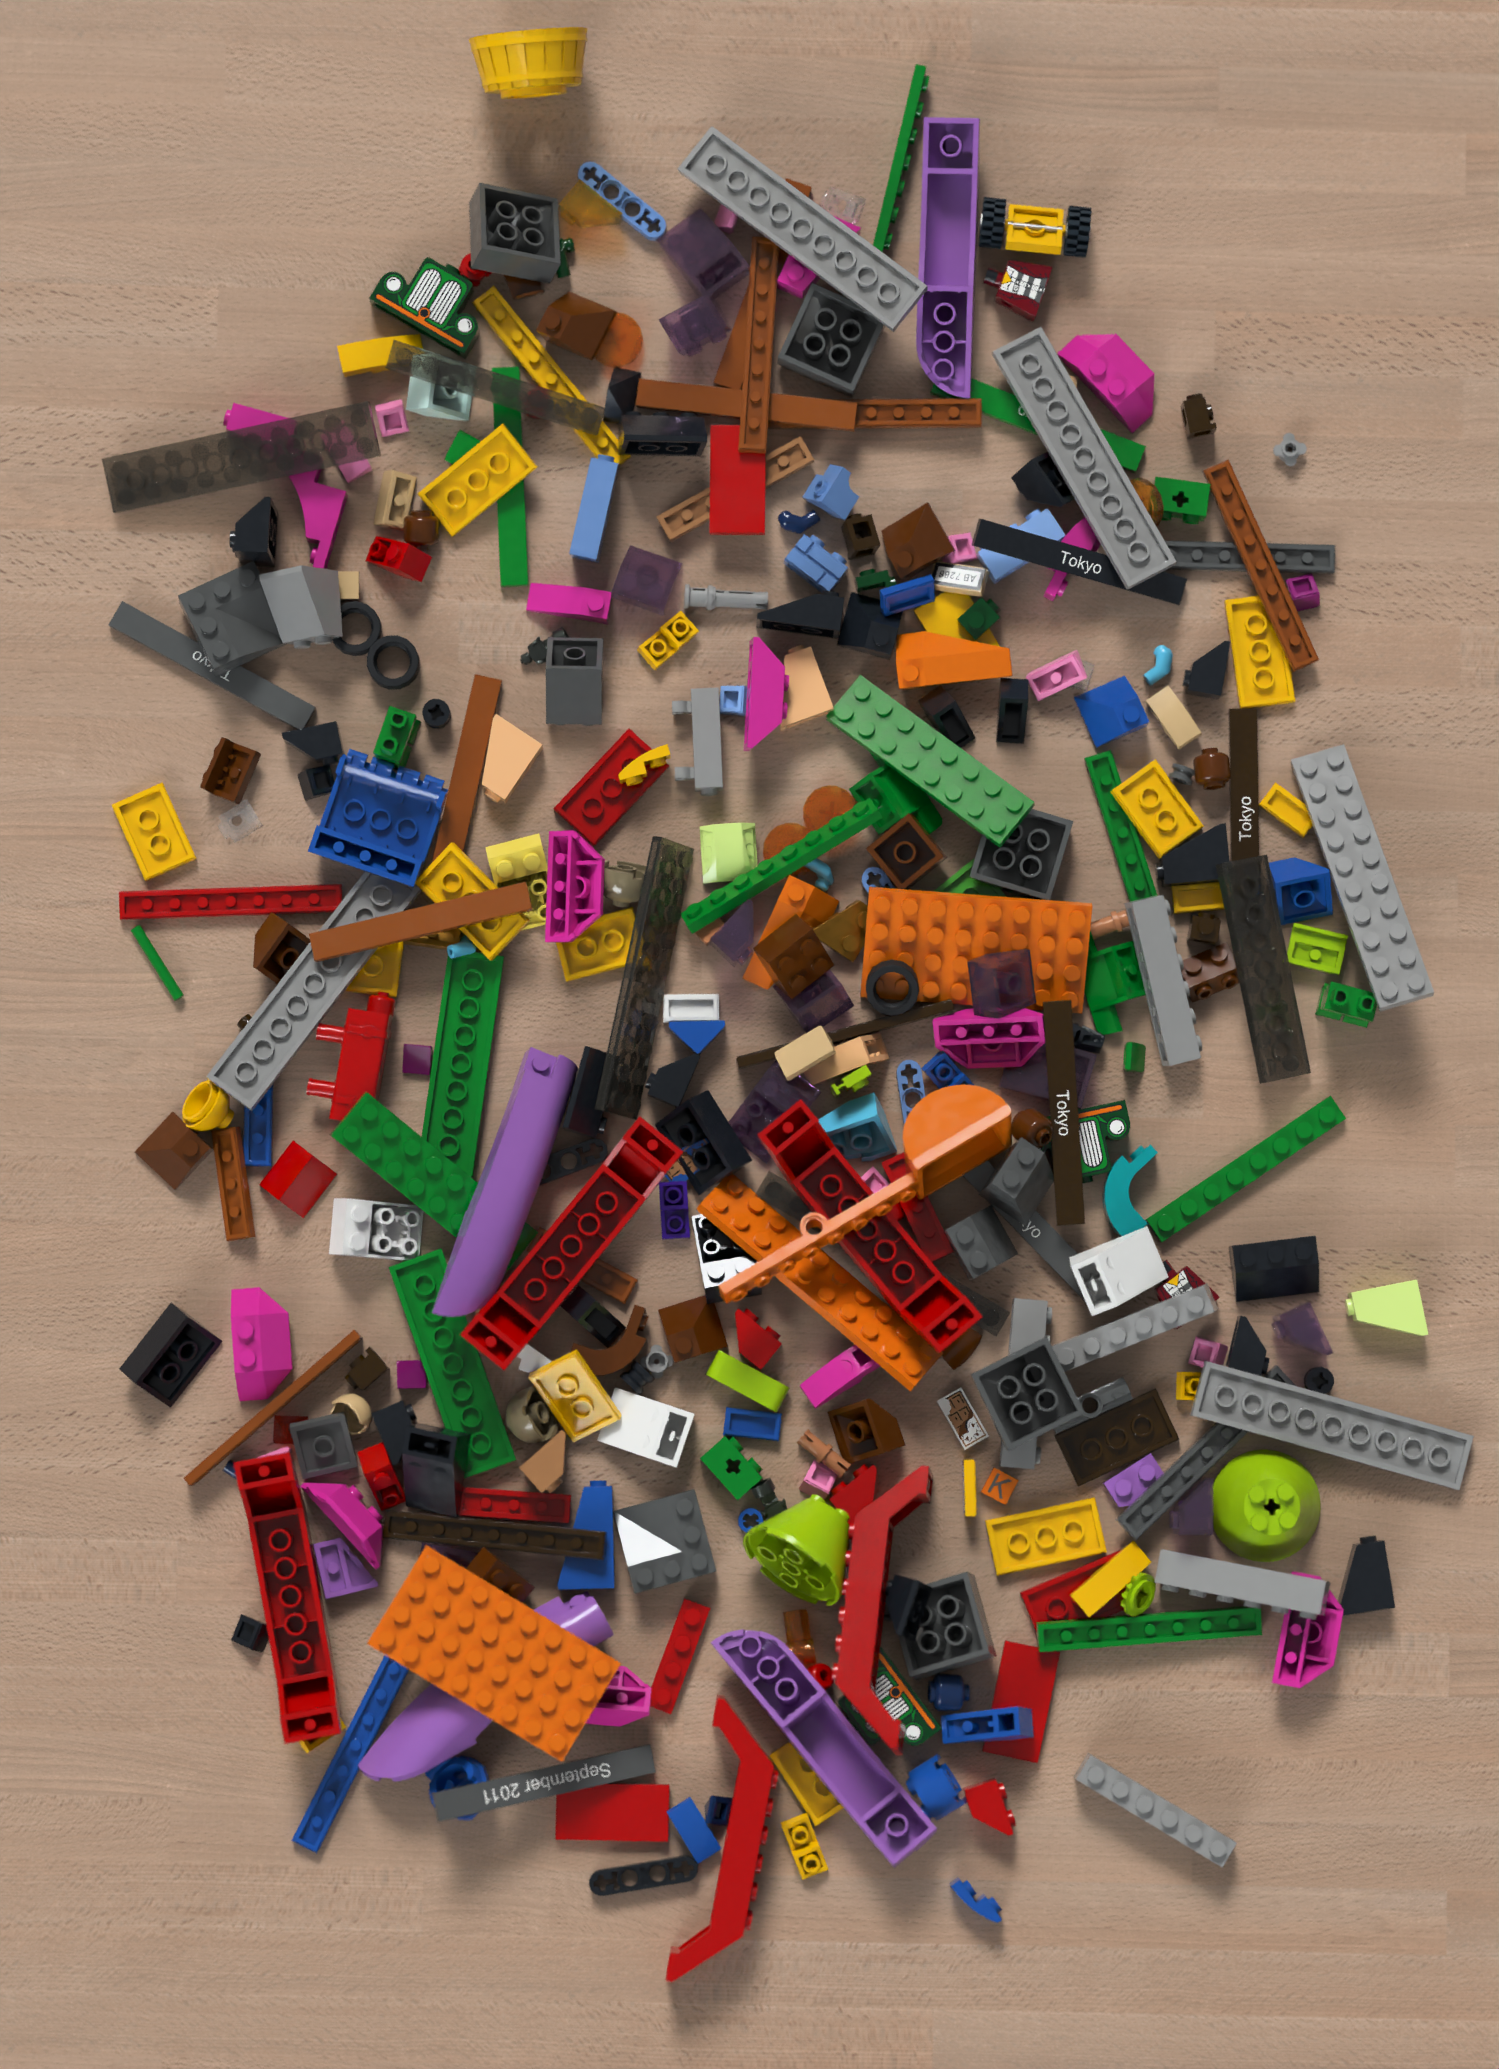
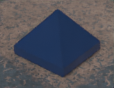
(717, 1810)

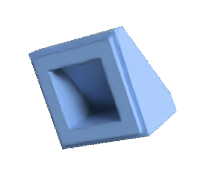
(733, 700)

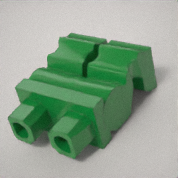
(397, 731)
(1354, 1003)

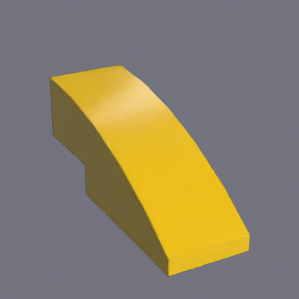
(371, 354)
(1110, 1578)

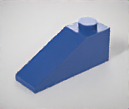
(987, 1725)

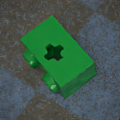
(1193, 494)
(716, 1460)

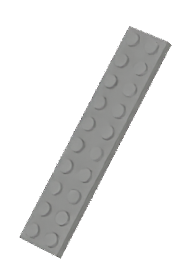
(802, 229)
(1084, 458)
(1362, 878)
(303, 997)
(1331, 1425)

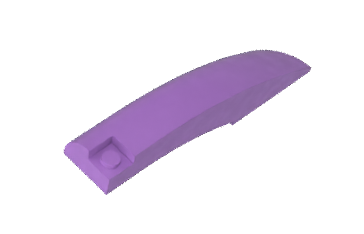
(948, 251)
(507, 1184)
(441, 1726)
(827, 1742)

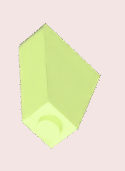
(1390, 1307)

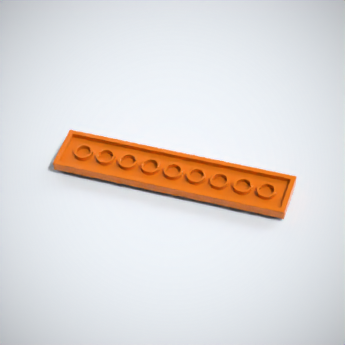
(821, 1283)

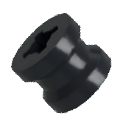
(440, 720)
(637, 1377)
(1313, 1380)

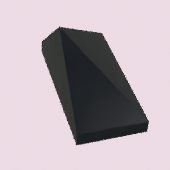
(621, 394)

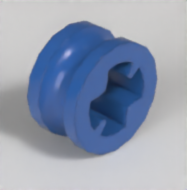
(750, 1511)

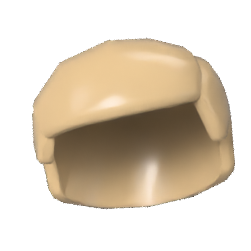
(356, 1410)

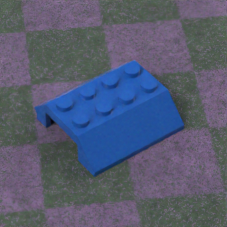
(380, 818)

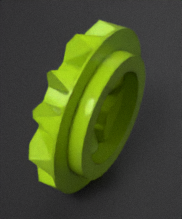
(1136, 1601)

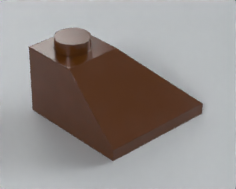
(576, 324)
(916, 542)
(277, 947)
(174, 1150)
(692, 1328)
(865, 1430)

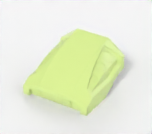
(727, 851)

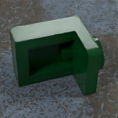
(871, 579)
(980, 617)

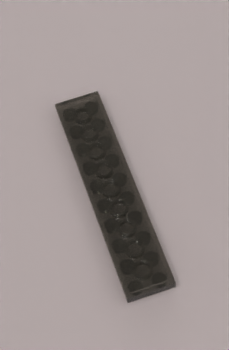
(241, 457)
(644, 978)

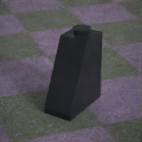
(1195, 860)
(1367, 1578)

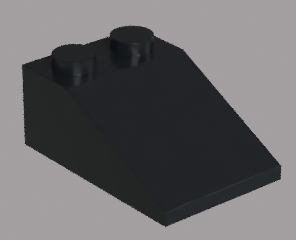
(812, 616)

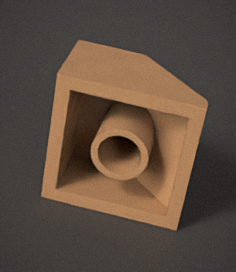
(547, 1464)

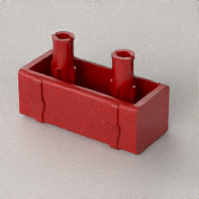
(361, 1059)

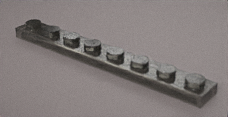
(495, 387)

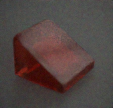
(281, 1431)

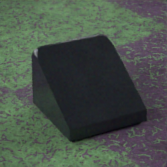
(316, 782)
(251, 1633)

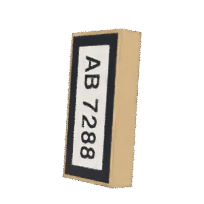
(959, 578)

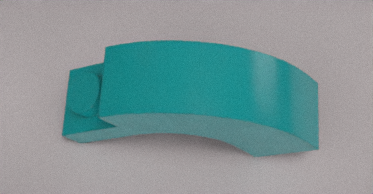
(1115, 1195)

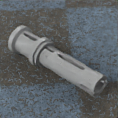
(712, 598)

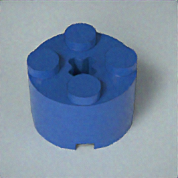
(935, 1788)

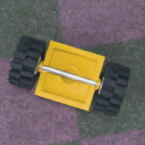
(1034, 228)

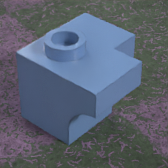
(832, 492)

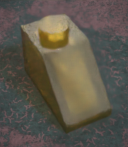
(588, 208)

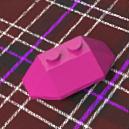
(1113, 376)
(764, 693)
(573, 886)
(990, 1041)
(259, 1343)
(351, 1517)
(1306, 1644)
(623, 1700)

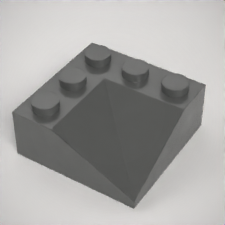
(514, 233)
(831, 341)
(231, 619)
(1027, 859)
(1027, 1394)
(664, 1541)
(951, 1629)

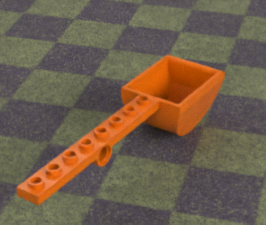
(941, 1141)

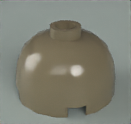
(623, 882)
(530, 1417)

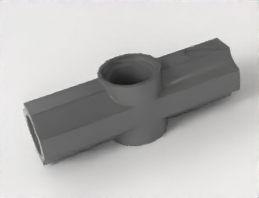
(1106, 1398)

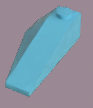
(860, 1129)

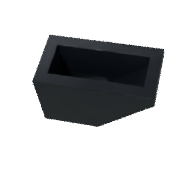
(1208, 673)
(1012, 710)
(946, 716)
(317, 742)
(672, 1080)
(593, 1316)
(1246, 1349)
(392, 1425)

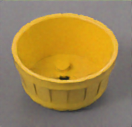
(530, 61)

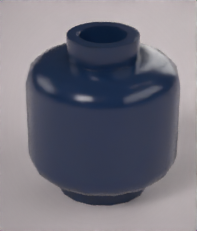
(948, 1692)

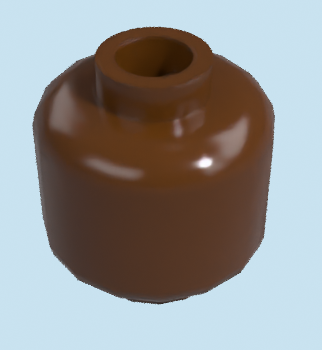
(421, 529)
(1212, 769)
(1032, 1127)

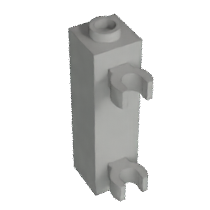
(706, 740)

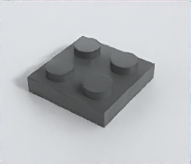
(323, 1445)

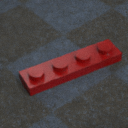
(920, 1215)
(515, 1504)
(678, 1655)

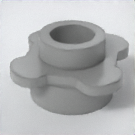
(1289, 457)
(657, 1369)

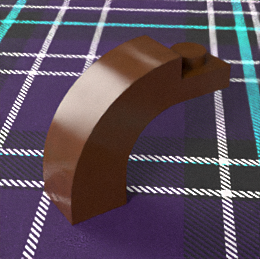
(622, 1353)

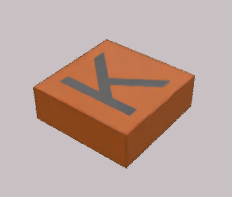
(999, 1486)

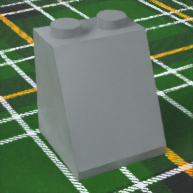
(304, 604)

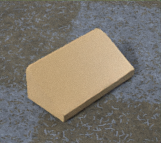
(394, 499)
(805, 1052)

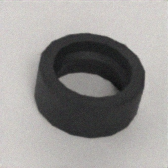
(366, 610)
(393, 641)
(892, 1008)

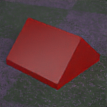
(298, 1179)

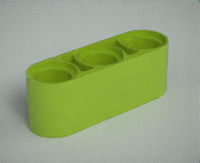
(747, 1381)

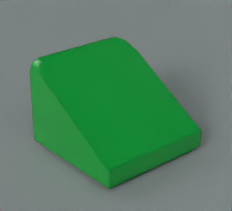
(461, 445)
(1134, 1057)

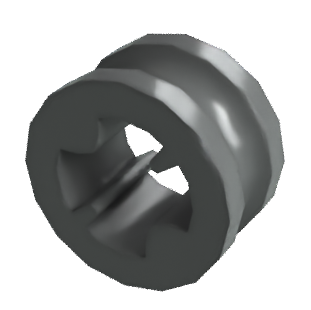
(1182, 774)

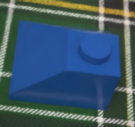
(1111, 711)
(1301, 890)

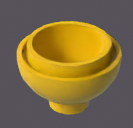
(207, 1108)

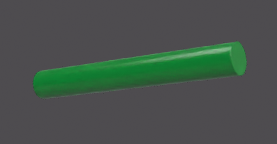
(157, 963)

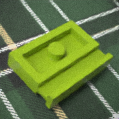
(1316, 948)
(854, 1081)

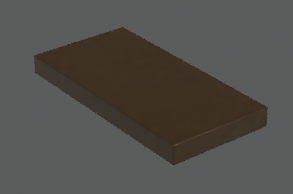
(1116, 1437)

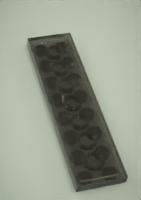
(1263, 968)

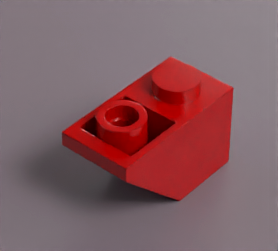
(399, 558)
(754, 1341)
(381, 1476)
(857, 1493)
(987, 1805)

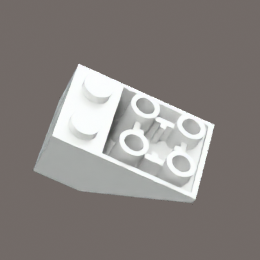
(375, 1229)
(1118, 1270)
(647, 1428)

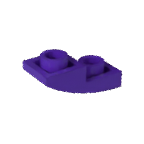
(674, 1210)

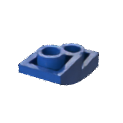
(944, 1072)
(693, 1830)
(986, 1907)

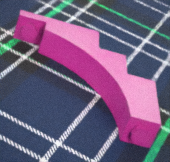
(320, 503)

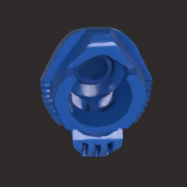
(456, 1773)

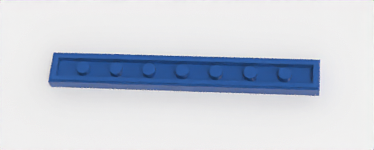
(349, 1754)

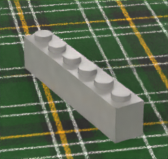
(1163, 980)
(1026, 1327)
(1135, 1327)
(1242, 1582)
(1155, 1810)

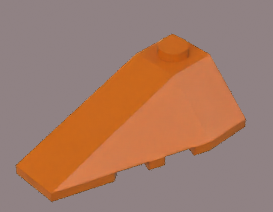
(938, 659)
(796, 898)

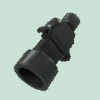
(538, 648)
(765, 1492)

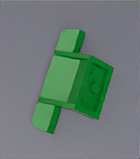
(895, 798)
(1111, 979)

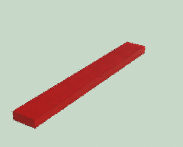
(229, 901)

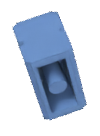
(816, 564)

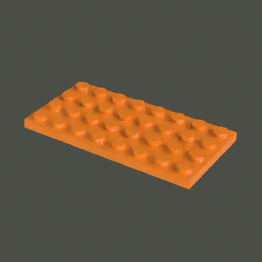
(945, 930)
(494, 1653)

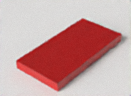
(735, 485)
(599, 798)
(1053, 1601)
(1024, 1681)
(614, 1813)

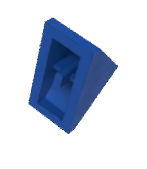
(697, 1034)

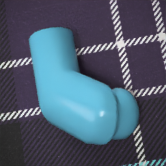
(1162, 667)
(823, 873)
(462, 948)

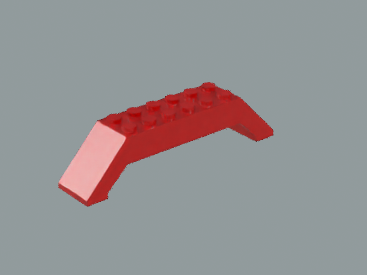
(572, 1244)
(879, 1248)
(290, 1597)
(866, 1599)
(740, 1849)

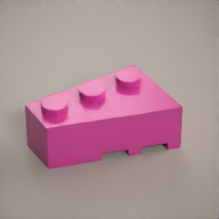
(796, 277)

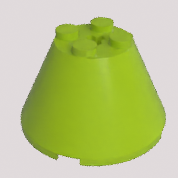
(1240, 1499)
(803, 1549)

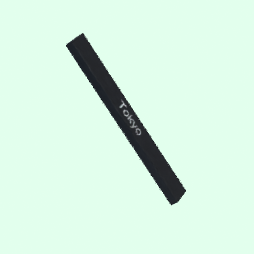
(1071, 560)

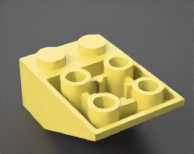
(522, 862)

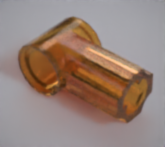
(798, 1635)

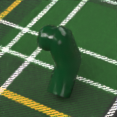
(566, 246)

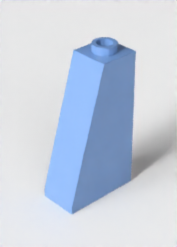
(594, 509)

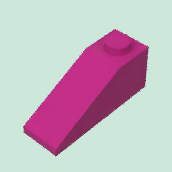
(570, 602)

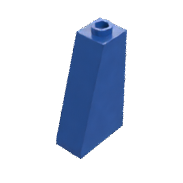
(596, 1514)

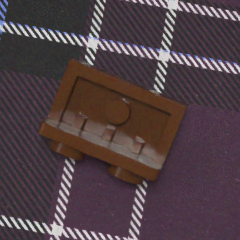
(230, 771)
(1210, 972)

